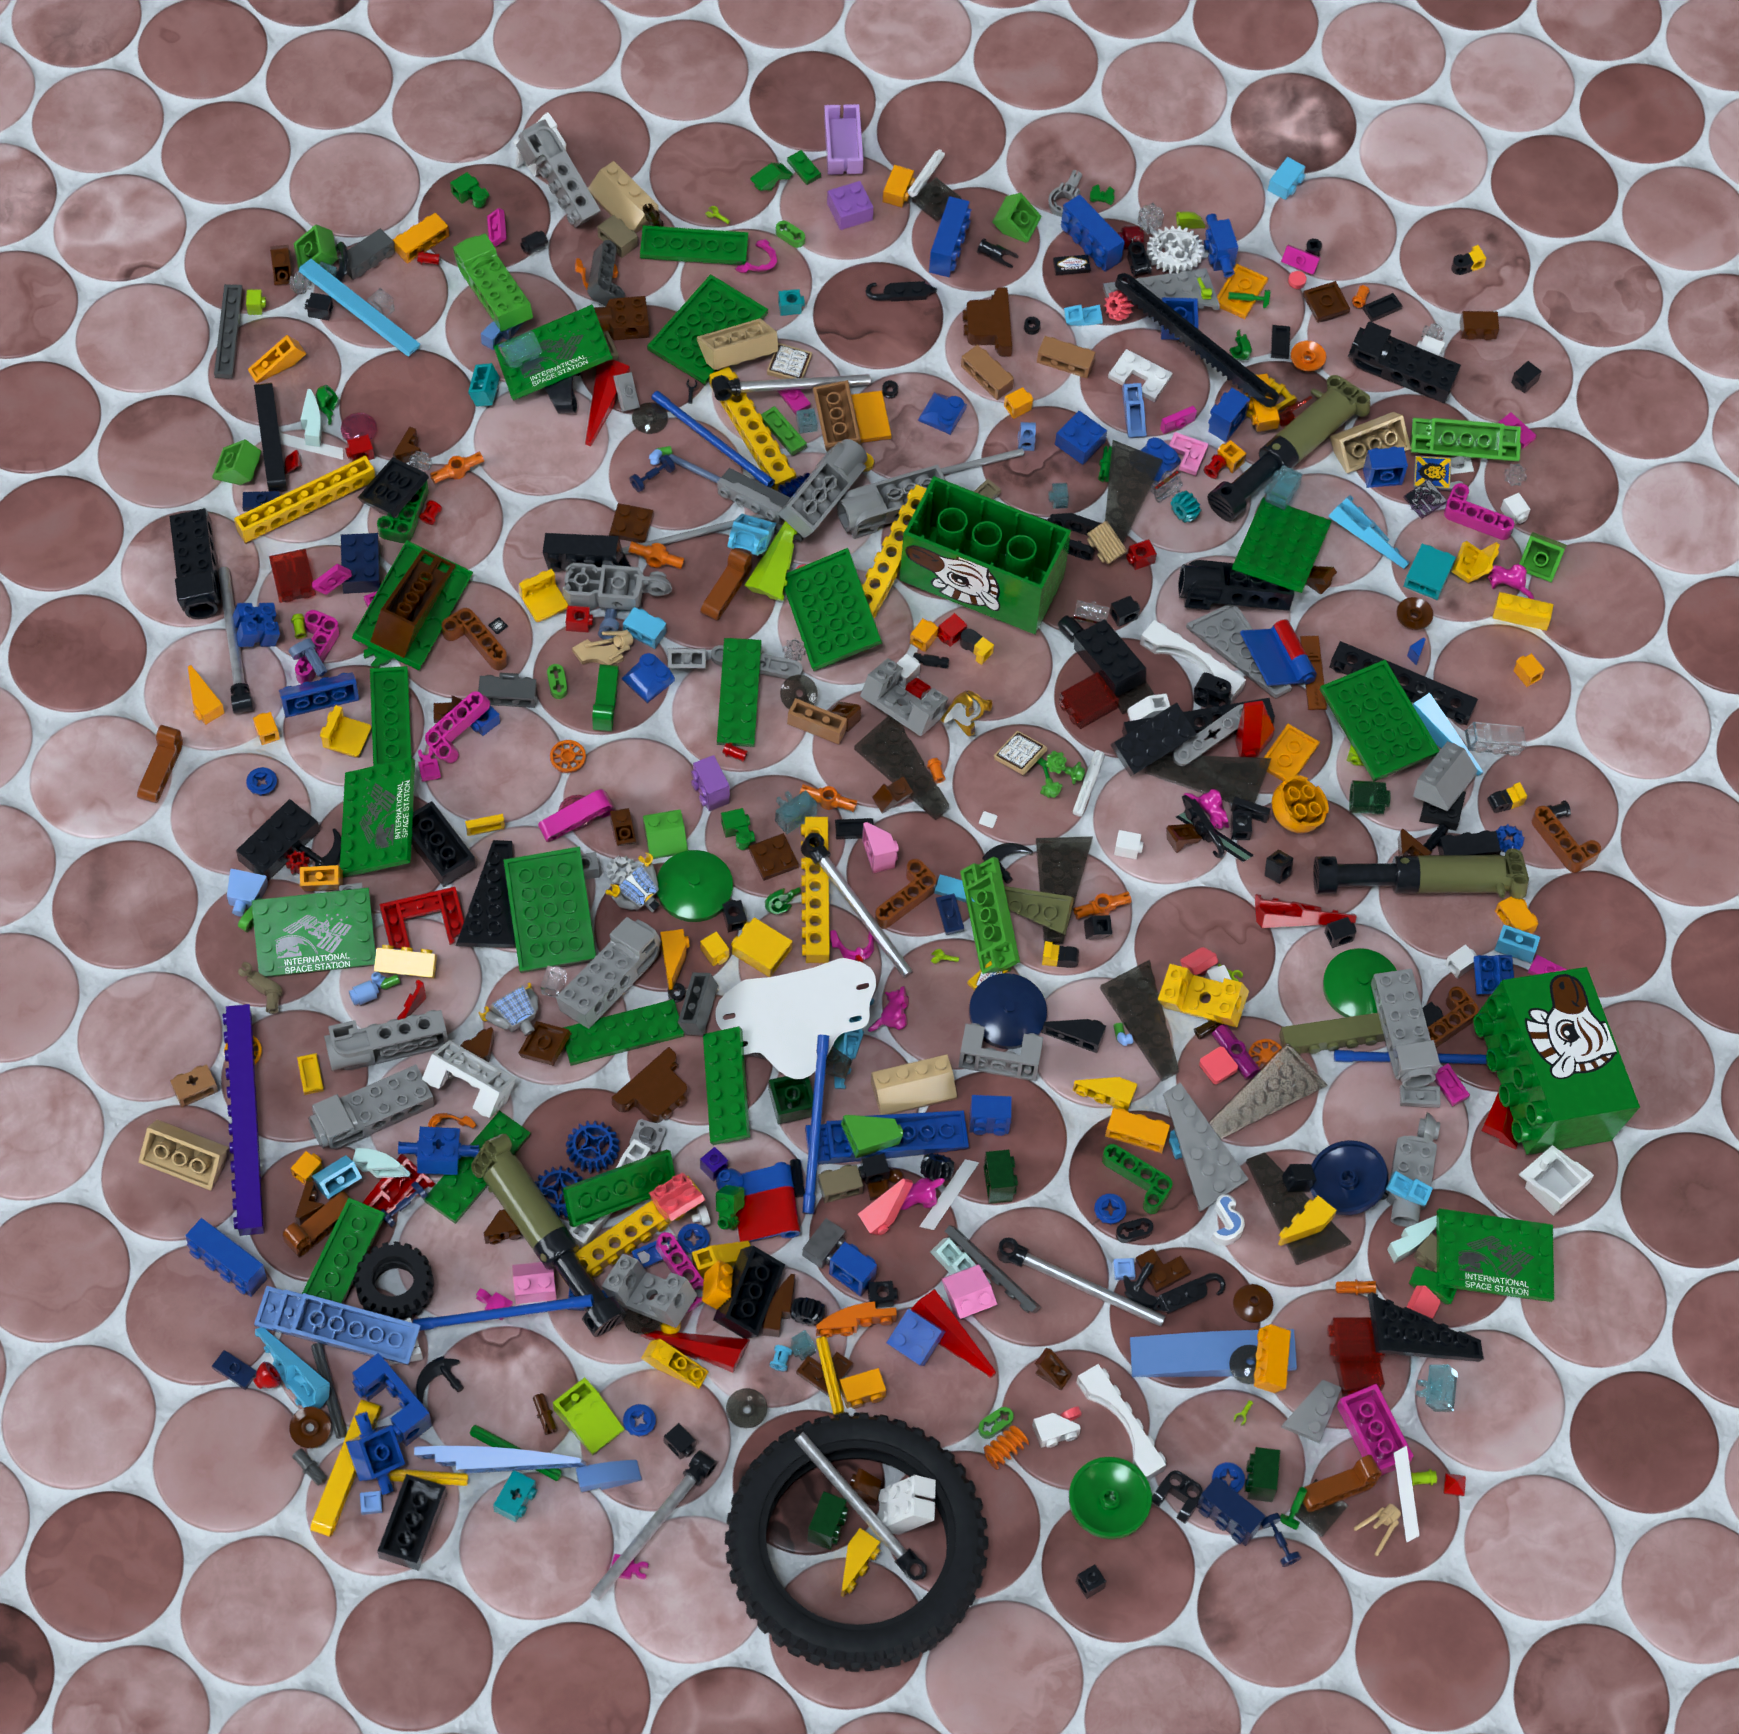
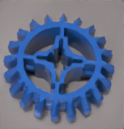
(604, 1137)
(551, 1191)

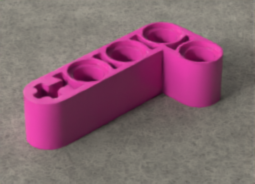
(1499, 526)
(303, 668)
(459, 725)
(576, 814)
(684, 1267)

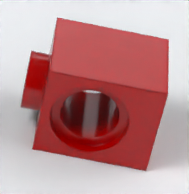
(359, 447)
(1144, 548)
(576, 612)
(951, 629)

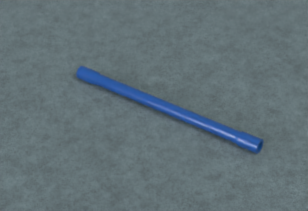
(665, 403)
(1350, 1056)
(809, 1196)
(575, 1302)

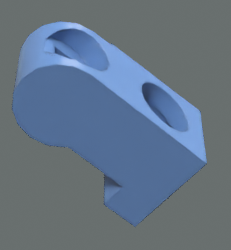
(1027, 435)

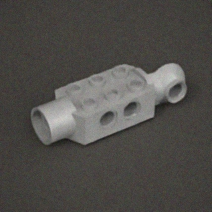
(1414, 1159)

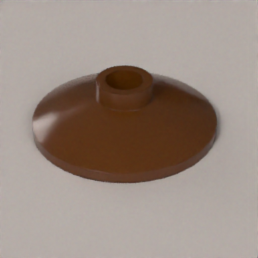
(1414, 607)
(1251, 1311)
(321, 1429)

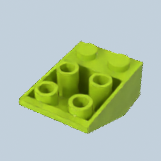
(587, 1416)

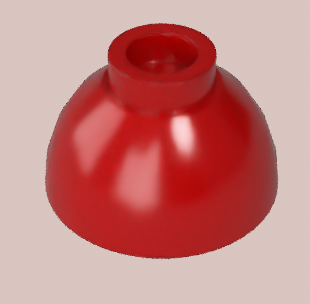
(267, 1376)

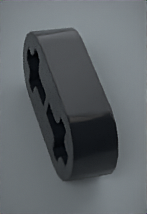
(1135, 1234)

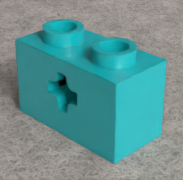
(484, 384)
(515, 1485)

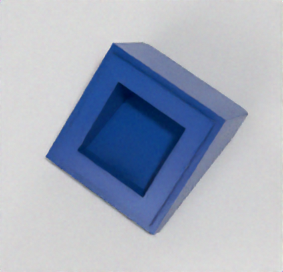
(1415, 650)

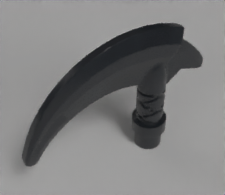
(342, 270)
(1001, 851)
(331, 858)
(1135, 1291)
(435, 1368)

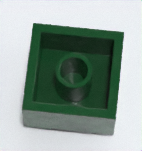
(791, 1098)
(999, 1176)
(1263, 1474)
(827, 1519)

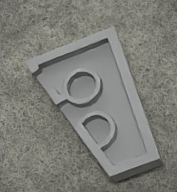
(1314, 1412)

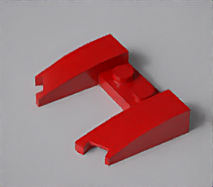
(397, 911)

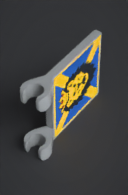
(1437, 470)

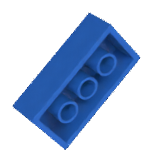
(1092, 233)
(950, 236)
(225, 1257)

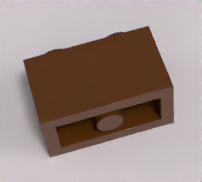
(1479, 325)

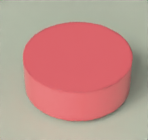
(1297, 279)
(1071, 1414)

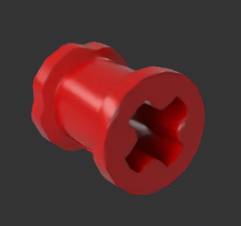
(1222, 463)
(430, 512)

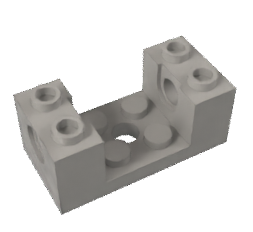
(885, 694)
(996, 1062)
(634, 1286)

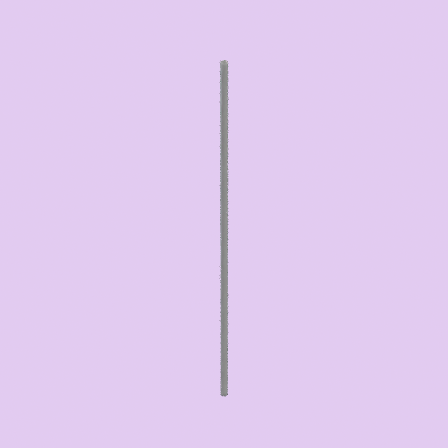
(727, 525)

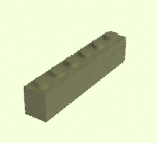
(1333, 1034)

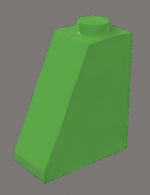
(870, 1133)

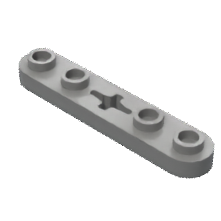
(774, 666)
(1197, 745)

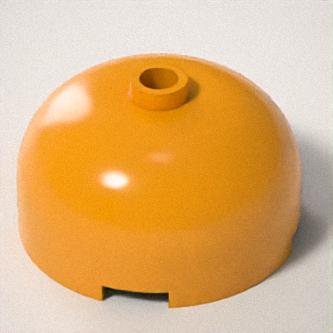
(1299, 804)

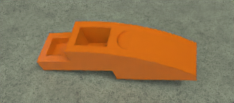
(847, 1319)

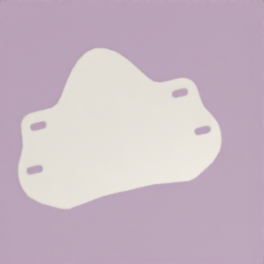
(790, 1010)

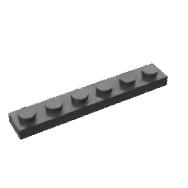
(228, 331)
(988, 1265)

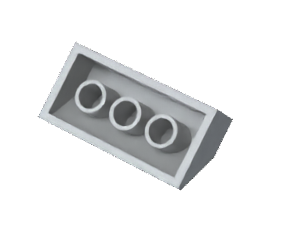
(1445, 777)

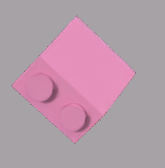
(879, 848)
(533, 1283)
(969, 1291)

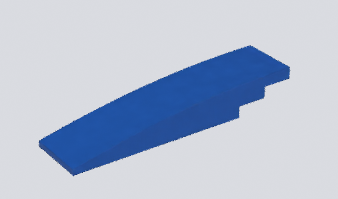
(921, 1135)

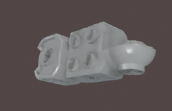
(611, 586)

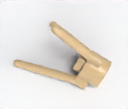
(622, 640)
(1387, 1516)

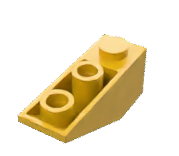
(1112, 1091)
(1311, 1221)
(708, 1256)
(674, 1363)
(859, 1553)

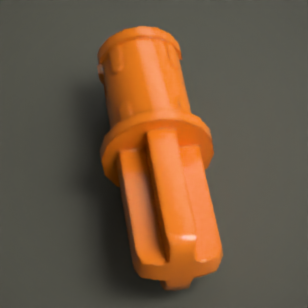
(1356, 1287)

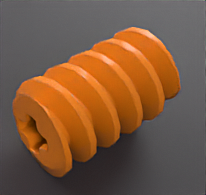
(1005, 1445)

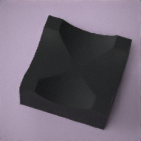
(1438, 816)

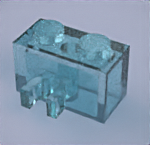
(520, 349)
(1283, 487)
(793, 812)
(1440, 1388)

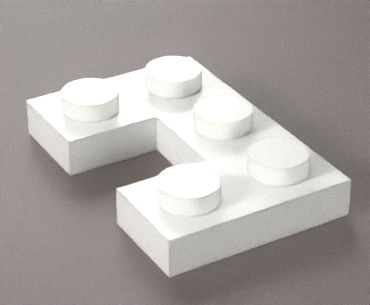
(1154, 375)

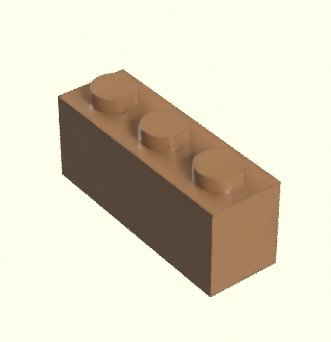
(1066, 357)
(987, 372)
(817, 721)

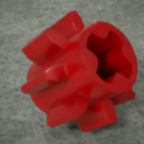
(296, 861)

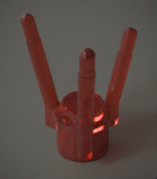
(1287, 415)

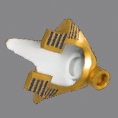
(965, 709)

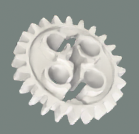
(1175, 243)

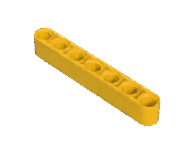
(341, 1476)

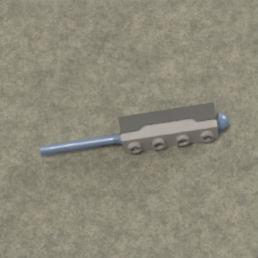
(742, 490)

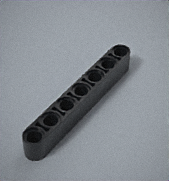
(270, 437)

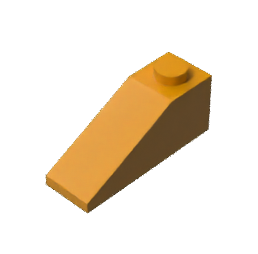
(278, 358)
(206, 704)
(674, 953)

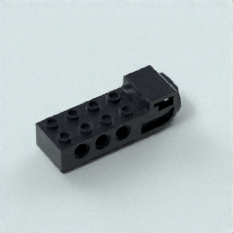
(1403, 363)
(195, 564)
(1216, 582)

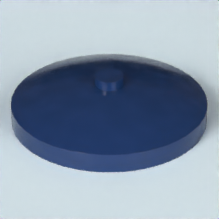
(1008, 1009)
(1350, 1176)

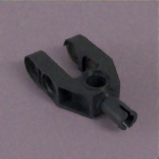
(1084, 525)

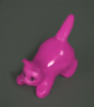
(1513, 577)
(1212, 805)
(893, 1013)
(923, 1192)

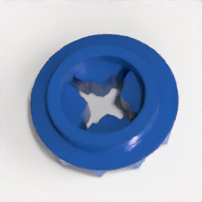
(260, 774)
(1517, 841)
(1116, 1203)
(699, 1232)
(637, 1411)
(1234, 1472)

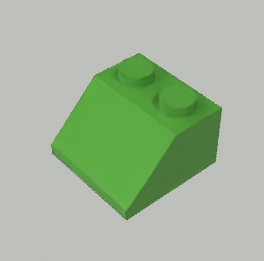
(1017, 217)
(316, 245)
(237, 463)
(1542, 556)
(665, 833)

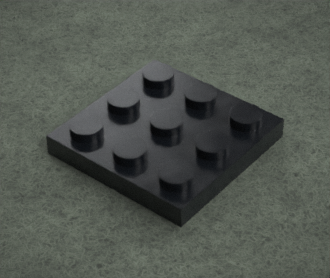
(393, 487)

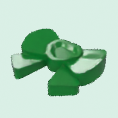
(1096, 195)
(381, 659)

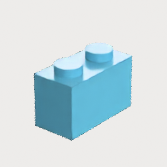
(1286, 178)
(645, 627)
(1517, 943)
(336, 1177)

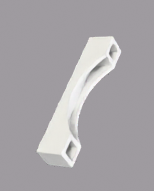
(1161, 640)
(587, 1232)
(1098, 1388)

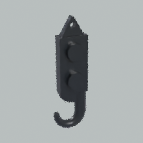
(902, 291)
(1202, 824)
(1187, 1293)

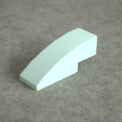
(311, 420)
(378, 1164)
(1411, 1239)
(951, 1257)

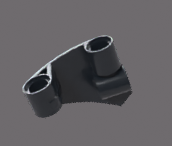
(562, 395)

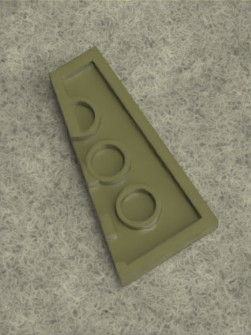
(1041, 907)

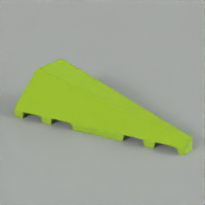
(771, 570)

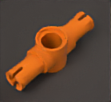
(456, 473)
(656, 555)
(828, 804)
(1094, 909)

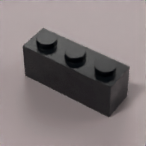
(1470, 844)

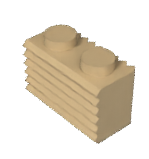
(1106, 542)

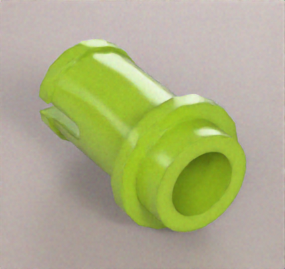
(299, 626)
(1426, 1477)

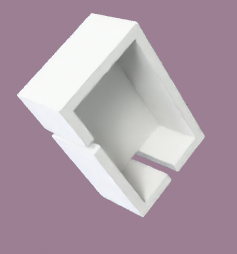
(901, 1509)

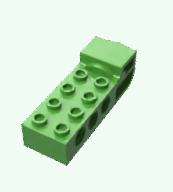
(492, 282)

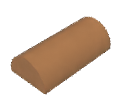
(836, 413)

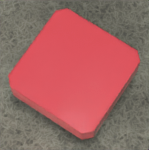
(1199, 961)
(1218, 1065)
(1424, 1301)

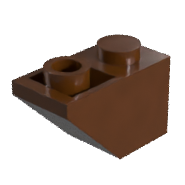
(281, 264)
(622, 827)
(481, 1044)
(501, 1229)
(866, 1486)

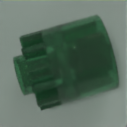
(1368, 797)

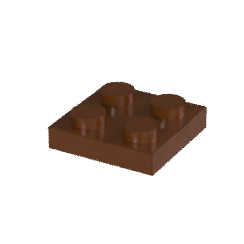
(1326, 301)
(631, 523)
(773, 856)
(544, 1043)

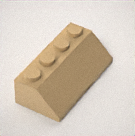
(621, 196)
(738, 344)
(1381, 433)
(914, 1085)
(183, 1154)

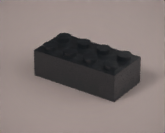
(565, 549)
(1110, 657)
(1153, 739)
(279, 836)
(440, 845)
(753, 1288)
(412, 1522)

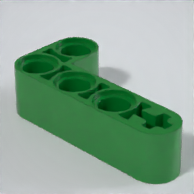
(403, 523)
(605, 698)
(1134, 1175)

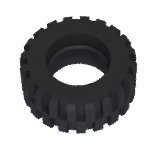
(389, 1258)

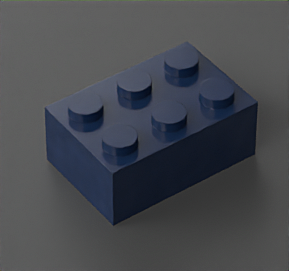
(362, 557)
(1230, 1511)

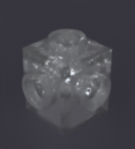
(1150, 218)

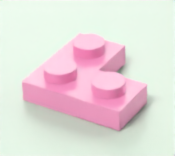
(1191, 449)

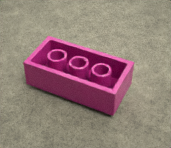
(1373, 1427)

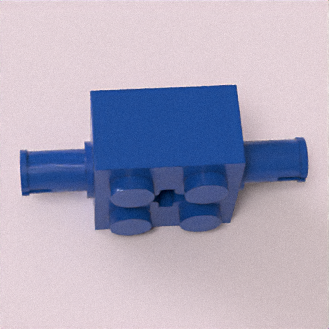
(1220, 245)
(438, 1150)
(375, 1453)

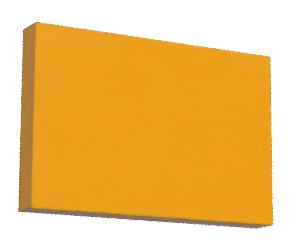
(1242, 281)
(871, 416)
(1290, 752)

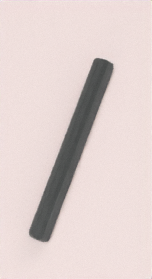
(332, 1403)

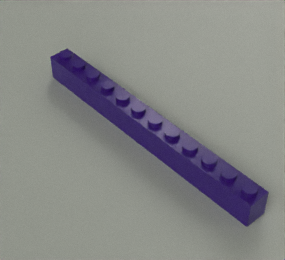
(244, 1120)

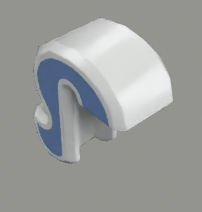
(1231, 1219)

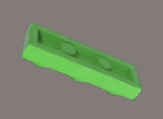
(783, 431)

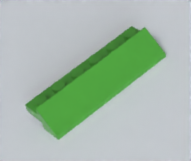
(1465, 439)
(990, 916)

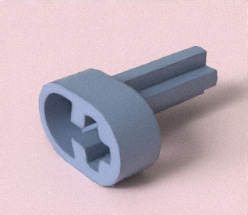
(608, 624)
(307, 649)

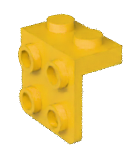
(1473, 562)
(542, 596)
(344, 733)

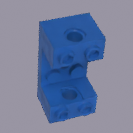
(375, 1377)

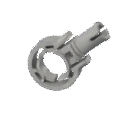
(1068, 191)

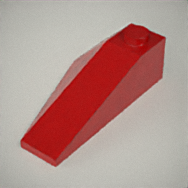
(1254, 730)

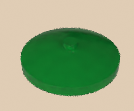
(694, 885)
(1350, 978)
(1110, 1497)

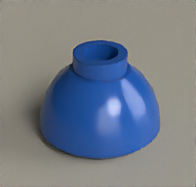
(729, 1177)

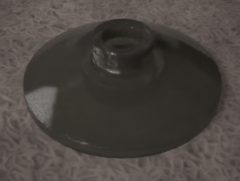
(650, 424)
(792, 684)
(639, 1323)
(1238, 1366)
(744, 1399)

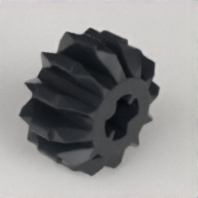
(937, 1166)
(807, 1311)

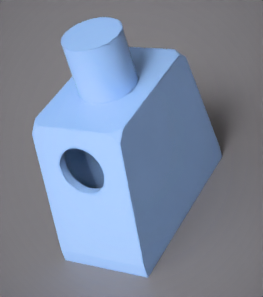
(243, 888)

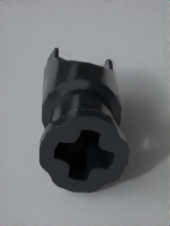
(995, 252)

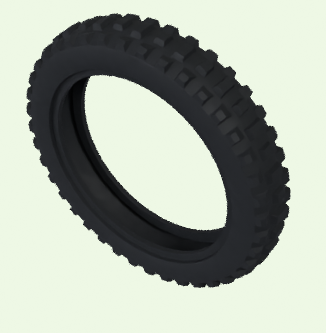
(860, 1644)

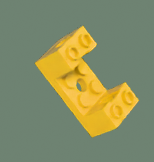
(1184, 991)

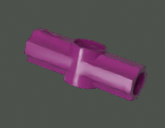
(1227, 1039)

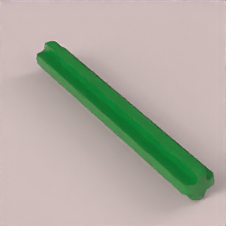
(495, 1441)

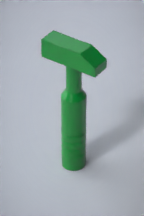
(1251, 297)
(1288, 1520)

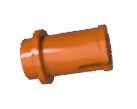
(1360, 298)
(935, 766)

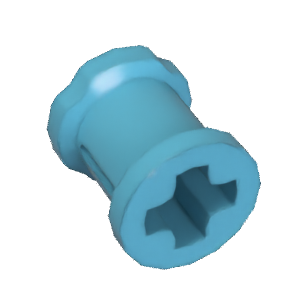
(780, 1358)

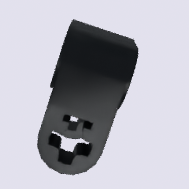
(1208, 692)
(1180, 1493)

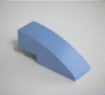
(492, 335)
(1134, 410)
(607, 1475)

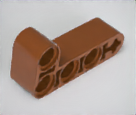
(728, 584)
(479, 640)
(161, 765)
(1544, 821)
(903, 898)
(1457, 1014)
(316, 1228)
(1342, 1485)

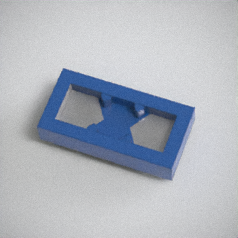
(648, 1254)

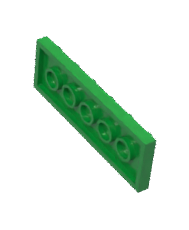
(694, 245)
(739, 692)
(390, 714)
(623, 1032)
(726, 1085)
(617, 1188)
(457, 1193)
(343, 1251)

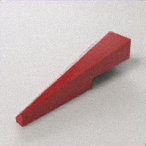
(603, 396)
(1289, 914)
(1500, 1124)
(392, 1190)
(955, 1338)
(717, 1350)

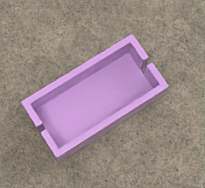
(843, 139)

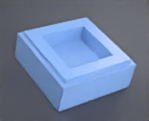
(1124, 1267)
(371, 1502)

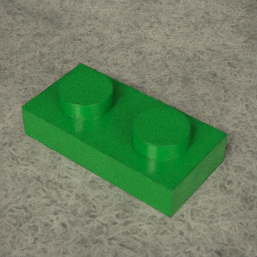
(804, 167)

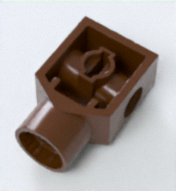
(625, 318)

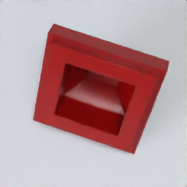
(292, 462)
(1454, 1484)

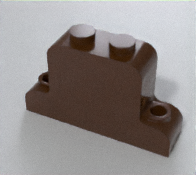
(989, 322)
(654, 1089)

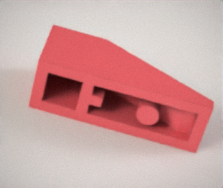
(884, 1210)

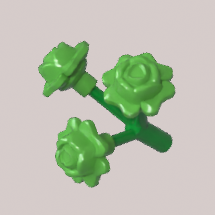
(1056, 763)

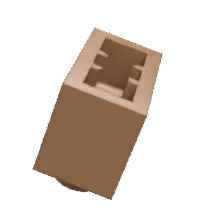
(188, 1094)

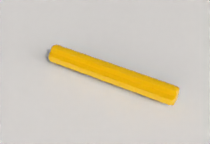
(830, 1376)
(437, 1477)

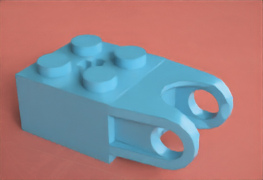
(751, 534)

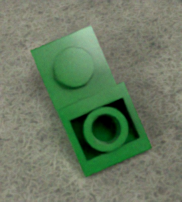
(769, 175)
(1429, 1279)

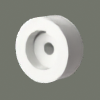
(701, 1216)

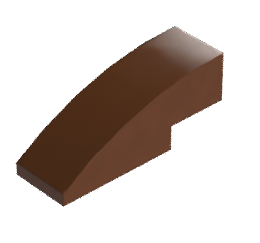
(779, 1308)

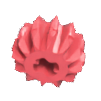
(1118, 306)

